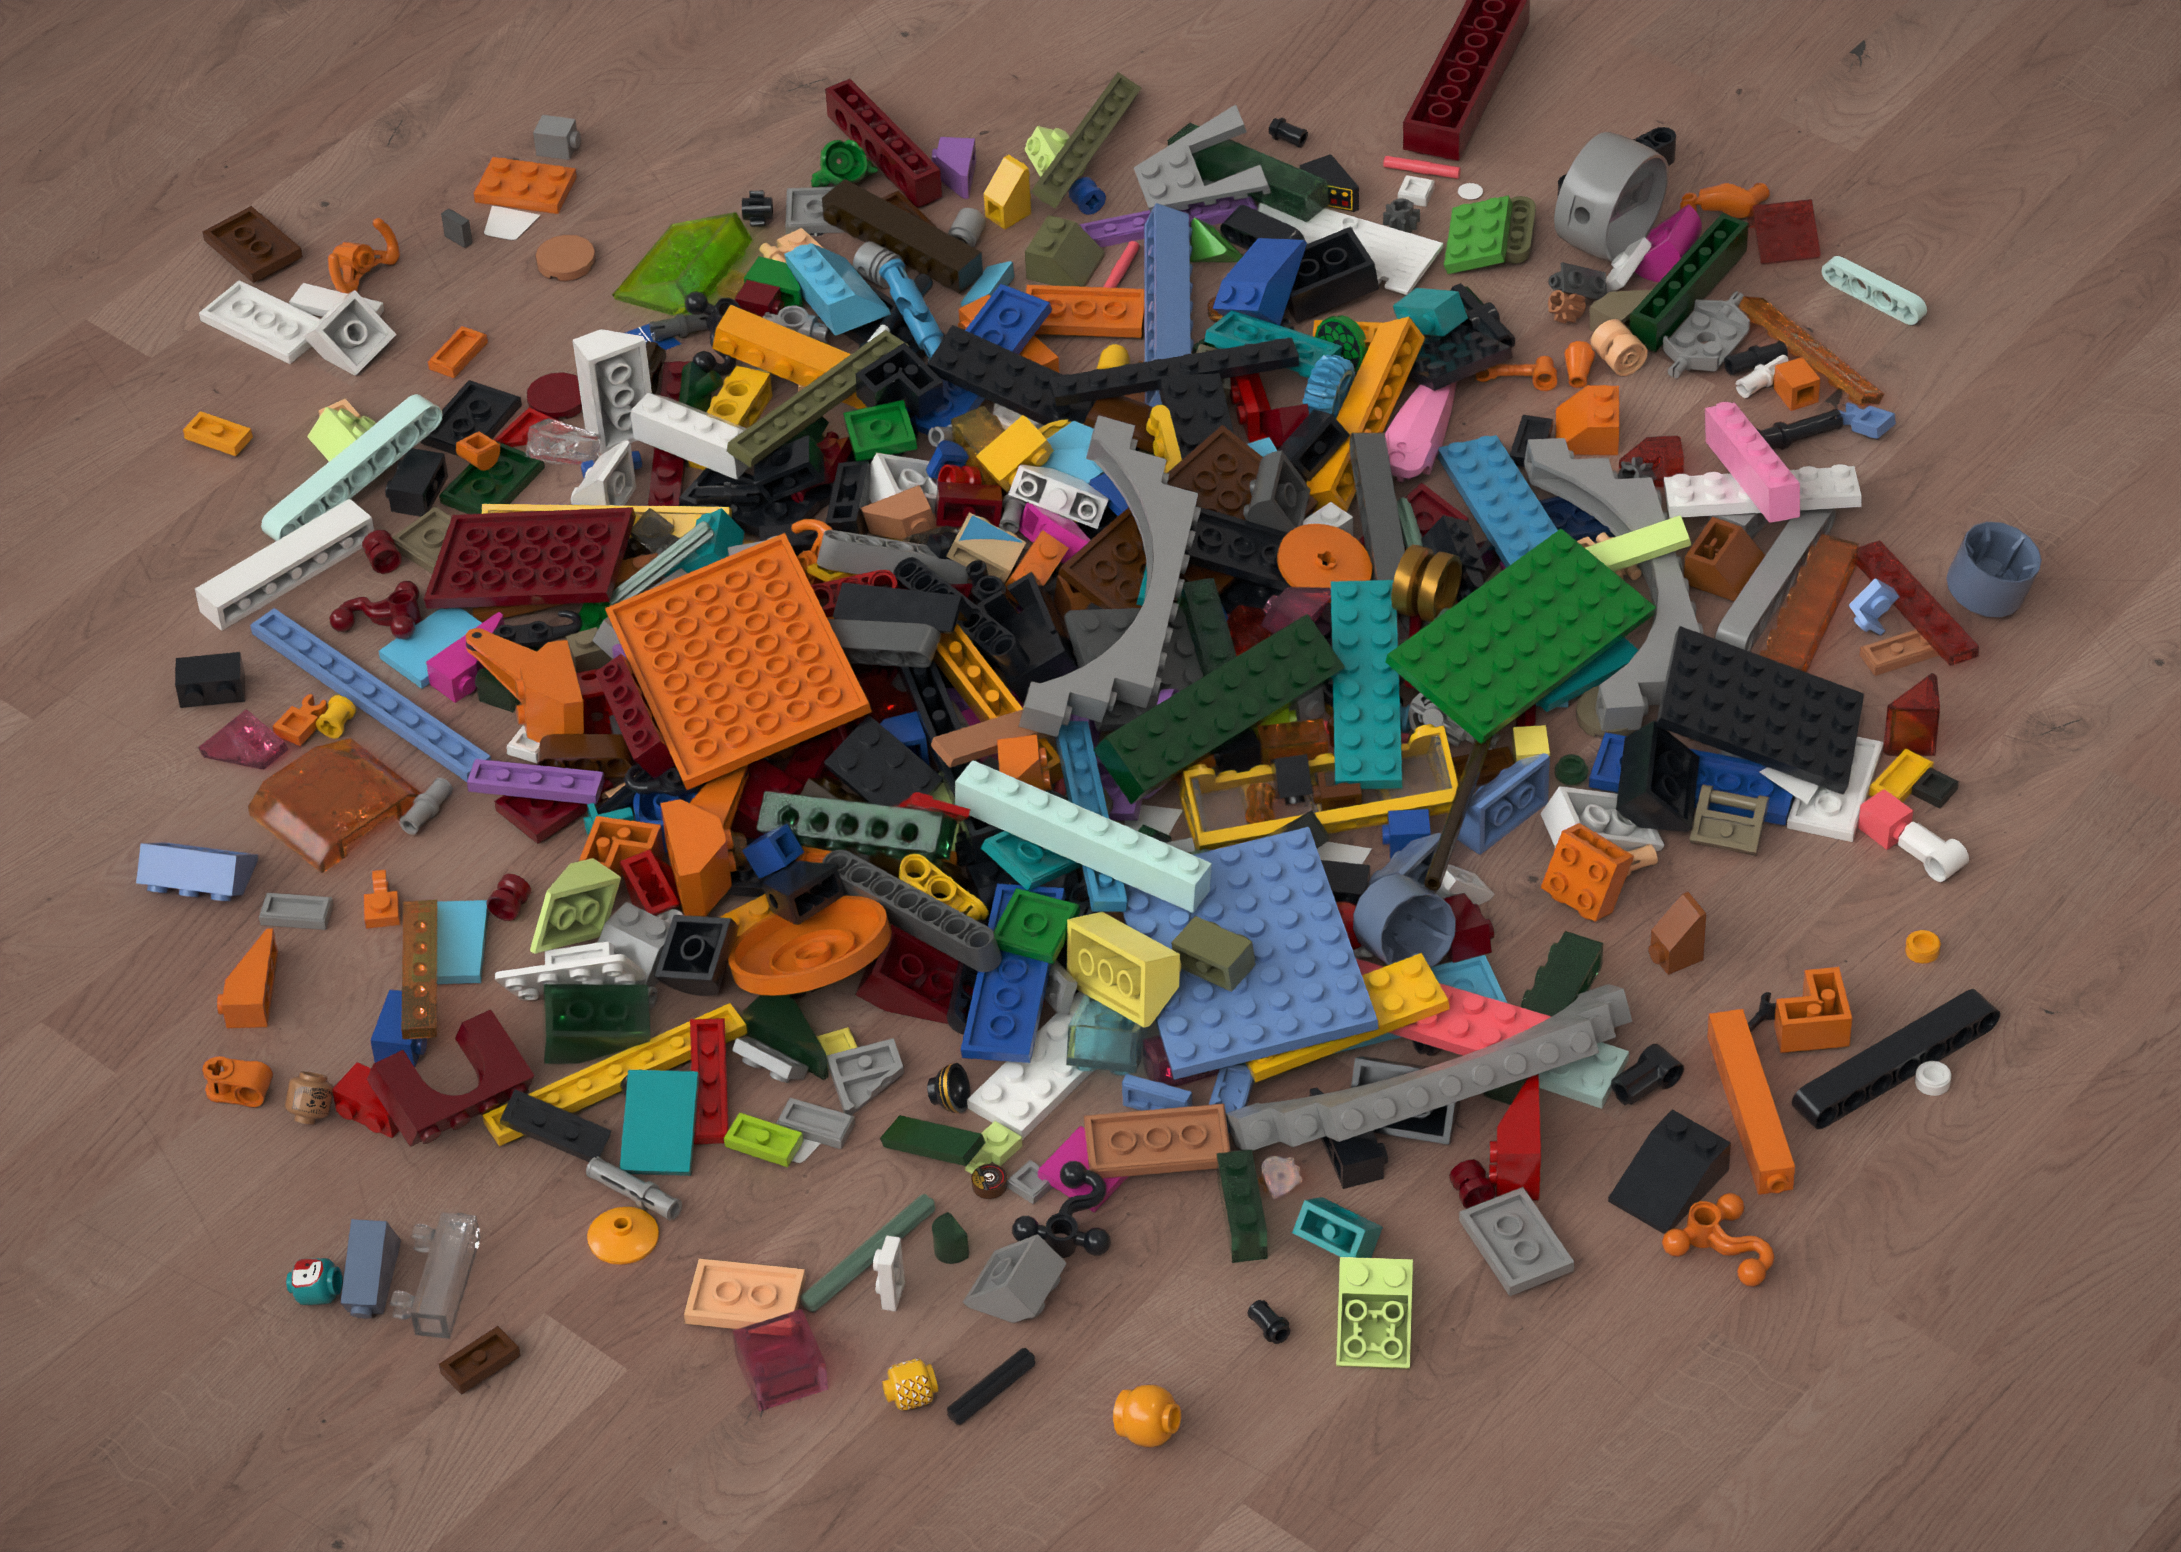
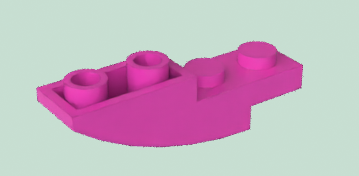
(1062, 529)

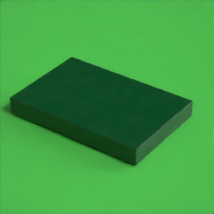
(493, 486)

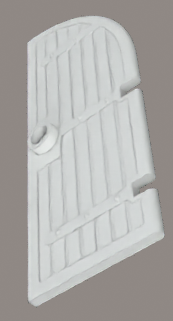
(1397, 255)

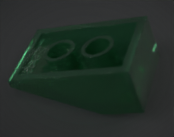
(593, 1020)

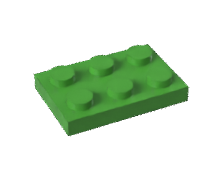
(1478, 234)

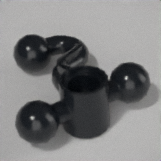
(696, 304)
(1095, 1241)

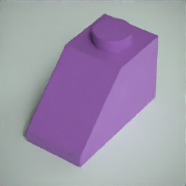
(956, 163)

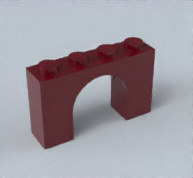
(426, 1113)

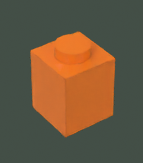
(1796, 383)

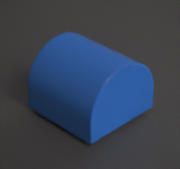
(946, 454)

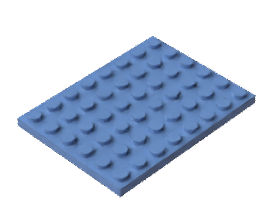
(1304, 971)

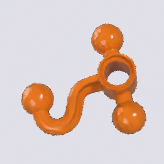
(1710, 1234)

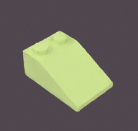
(576, 906)

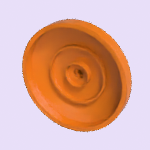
(829, 946)

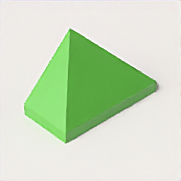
(1210, 244)

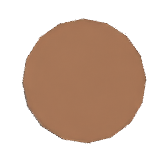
(565, 257)

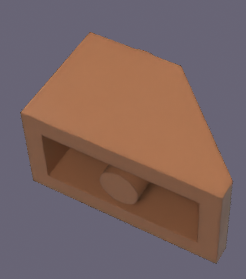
(900, 515)

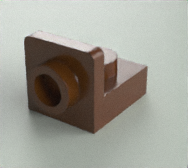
(1335, 796)

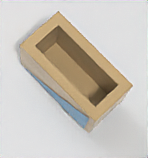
(986, 543)

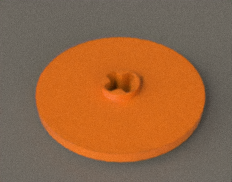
(1310, 544)

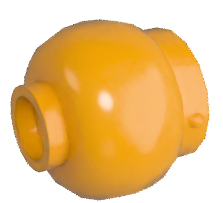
(1146, 1415)

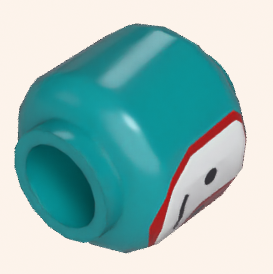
(314, 1281)

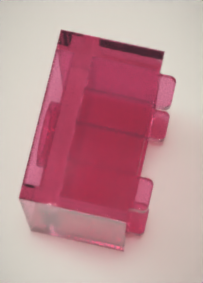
(780, 1360)

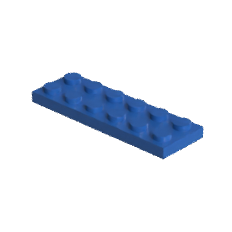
(1005, 320)
(1717, 770)
(1009, 998)

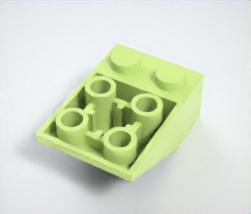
(1374, 1312)

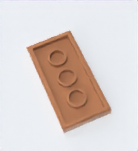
(1156, 1140)

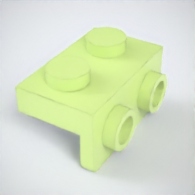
(1044, 147)

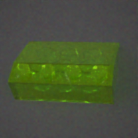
(685, 260)

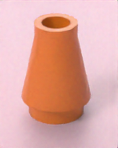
(1578, 361)

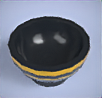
(950, 1088)

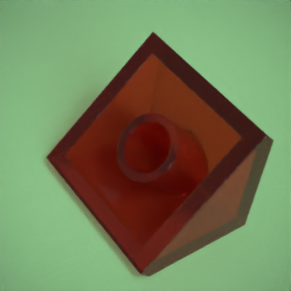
(1914, 720)

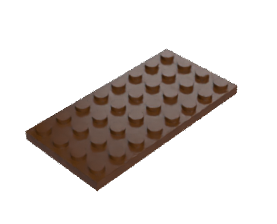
(1113, 562)

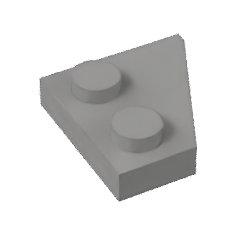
(864, 1073)

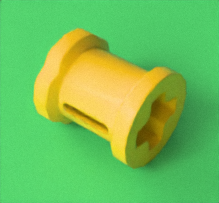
(338, 712)

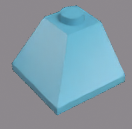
(1070, 452)

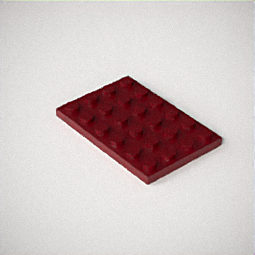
(530, 558)

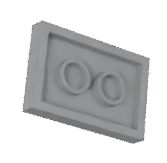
(1516, 1241)

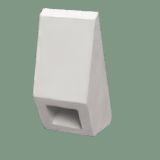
(1059, 494)

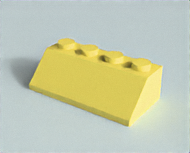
(1121, 967)

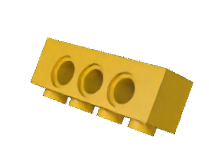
(741, 398)

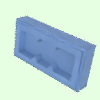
(1232, 1088)
(1152, 1095)

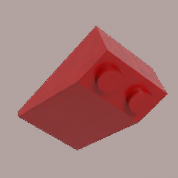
(1518, 1144)

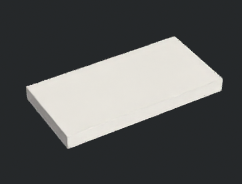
(260, 321)
(1836, 813)

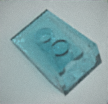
(1104, 1039)

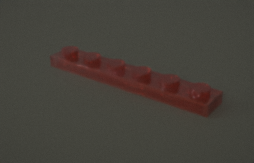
(1918, 604)

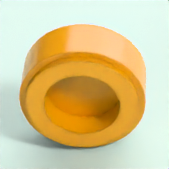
(1922, 946)

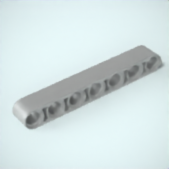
(1773, 579)

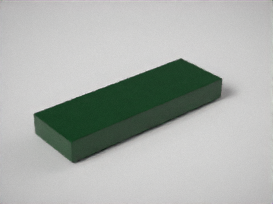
(932, 1140)

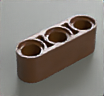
(586, 752)

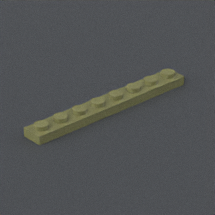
(1086, 140)
(808, 403)

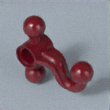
(397, 611)

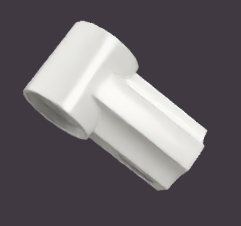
(1939, 857)

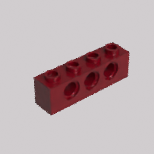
(634, 716)

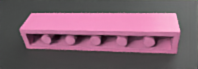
(1752, 462)

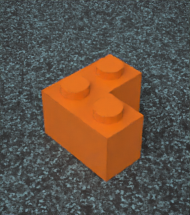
(619, 839)
(1817, 1018)

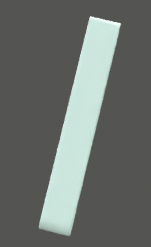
(355, 466)

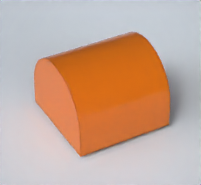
(479, 450)

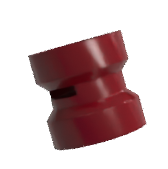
(381, 551)
(510, 895)
(1471, 1183)

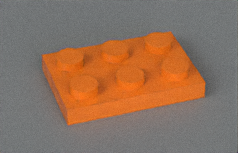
(525, 185)

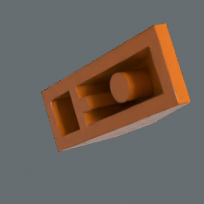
(250, 986)

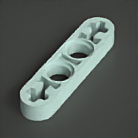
(1903, 305)

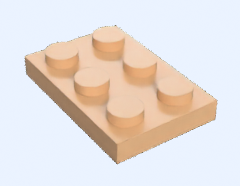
(741, 1293)

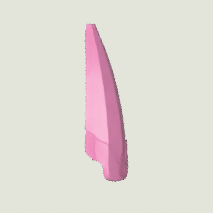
(1419, 431)

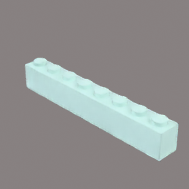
(1083, 836)

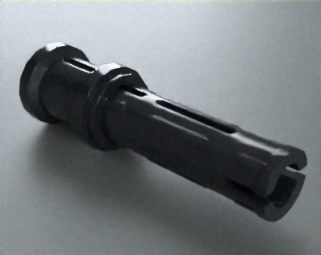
(1783, 434)

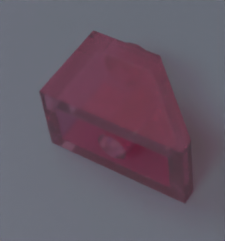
(1294, 604)

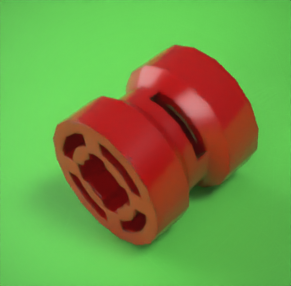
(955, 474)

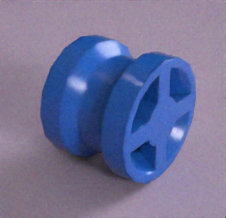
(1087, 195)

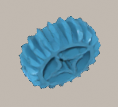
(1329, 384)

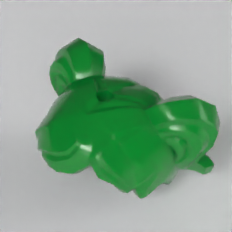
(852, 167)

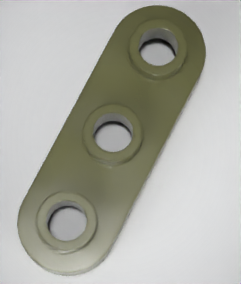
(1520, 230)

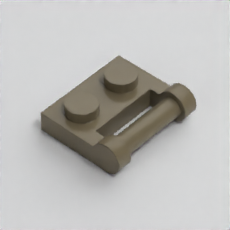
(1725, 829)

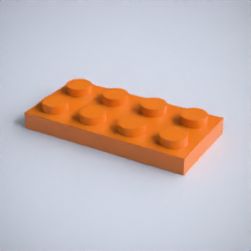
(1091, 311)

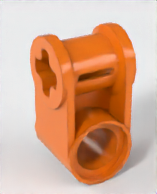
(239, 1083)

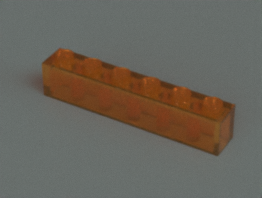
(1812, 602)

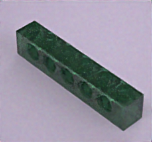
(934, 828)

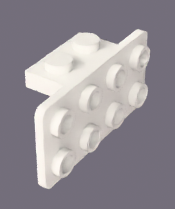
(572, 965)

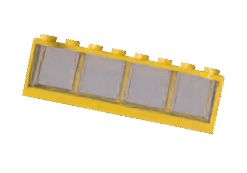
(1218, 804)

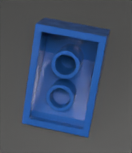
(1262, 280)

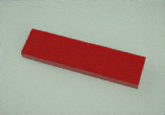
(709, 1060)

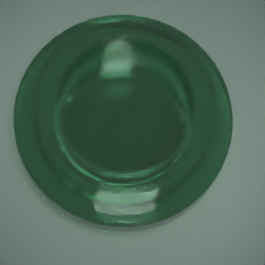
(1571, 770)

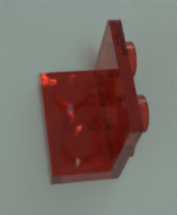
(1785, 231)

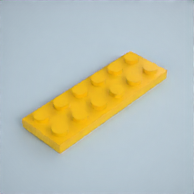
(1399, 996)

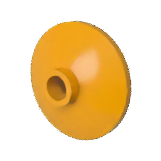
(623, 1235)

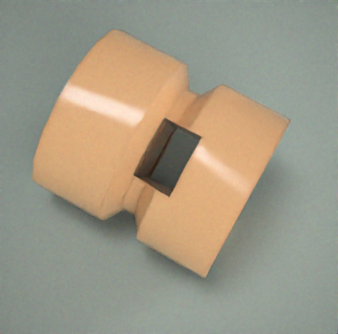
(1619, 347)

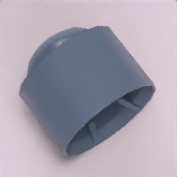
(1993, 569)
(1403, 919)

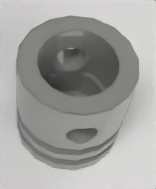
(869, 261)

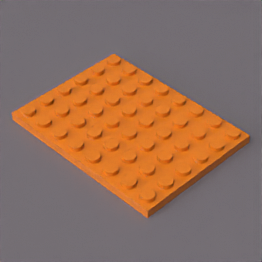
(737, 661)

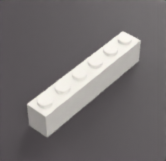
(284, 564)

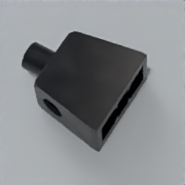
(802, 890)

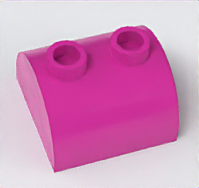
(1669, 243)

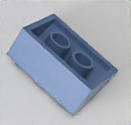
(1506, 802)
(194, 870)

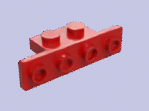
(1250, 400)

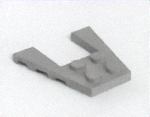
(1173, 176)

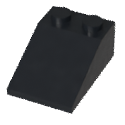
(1671, 1172)

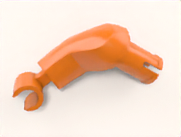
(1727, 198)

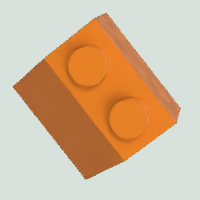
(1590, 421)
(1024, 761)

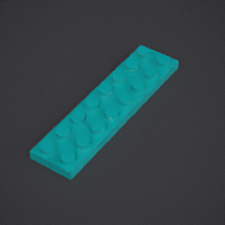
(1367, 688)

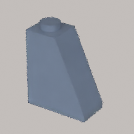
(369, 1267)

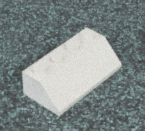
(611, 382)
(687, 433)

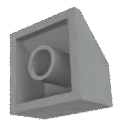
(638, 937)
(1017, 1280)

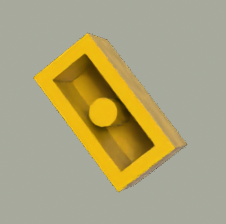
(1015, 446)

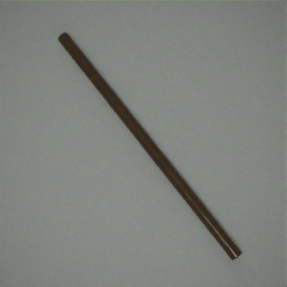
(1456, 815)

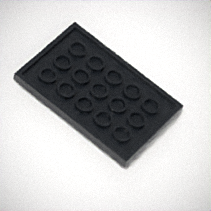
(1760, 710)

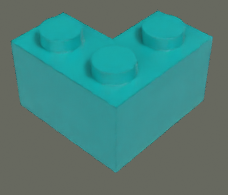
(726, 535)

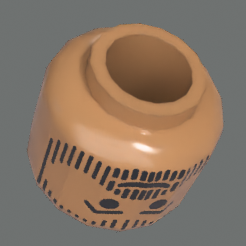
(309, 1097)

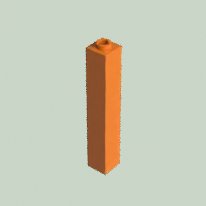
(1751, 1102)

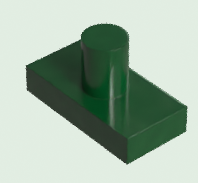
(698, 386)

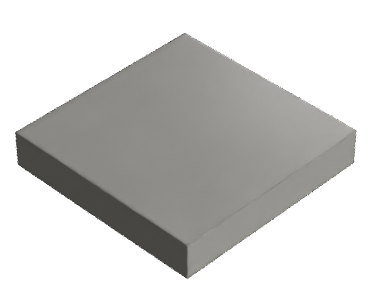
(806, 211)

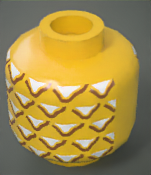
(910, 1384)

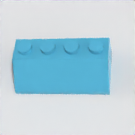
(834, 288)

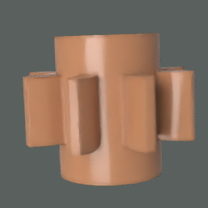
(1566, 306)

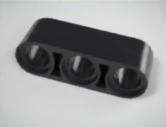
(1248, 225)

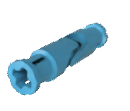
(912, 306)

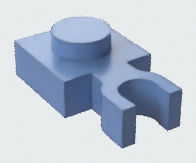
(1869, 422)

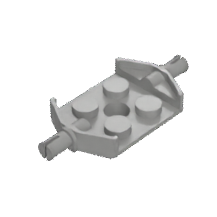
(1711, 321)

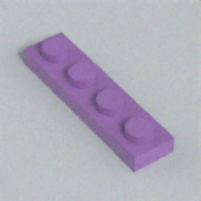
(535, 781)

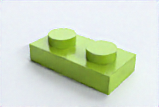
(763, 1139)

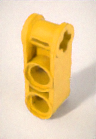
(935, 881)

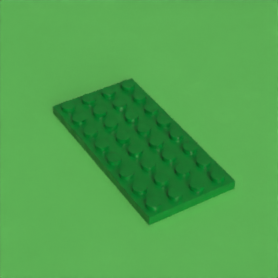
(1520, 635)

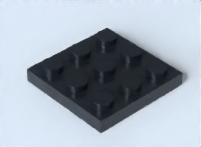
(1456, 356)

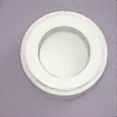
(1933, 1078)

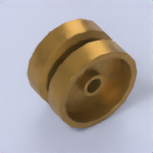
(1426, 582)

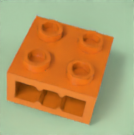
(1587, 872)

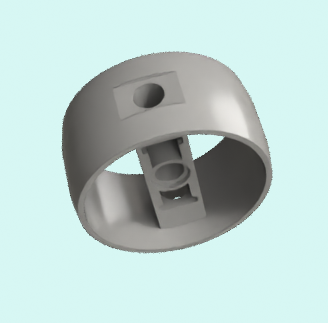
(1611, 195)

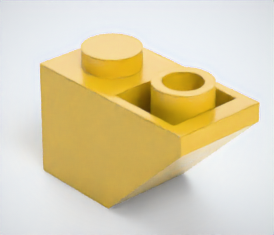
(1008, 193)

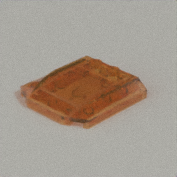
(330, 801)

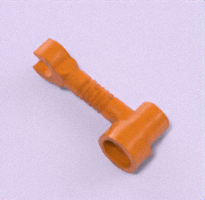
(1542, 372)

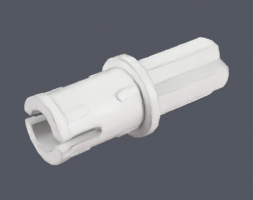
(1761, 377)

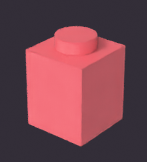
(1884, 818)

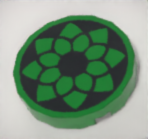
(1346, 333)

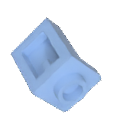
(1872, 604)

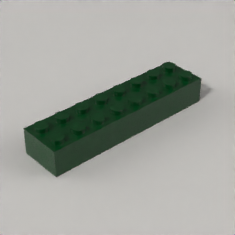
(1218, 708)

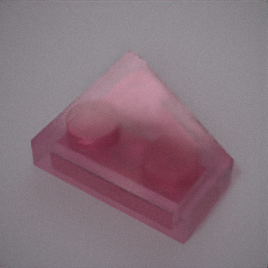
(244, 743)

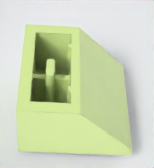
(337, 430)

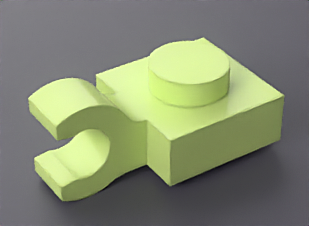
(999, 1146)

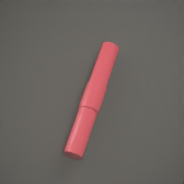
(1422, 167)
(1122, 265)

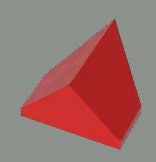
(650, 883)

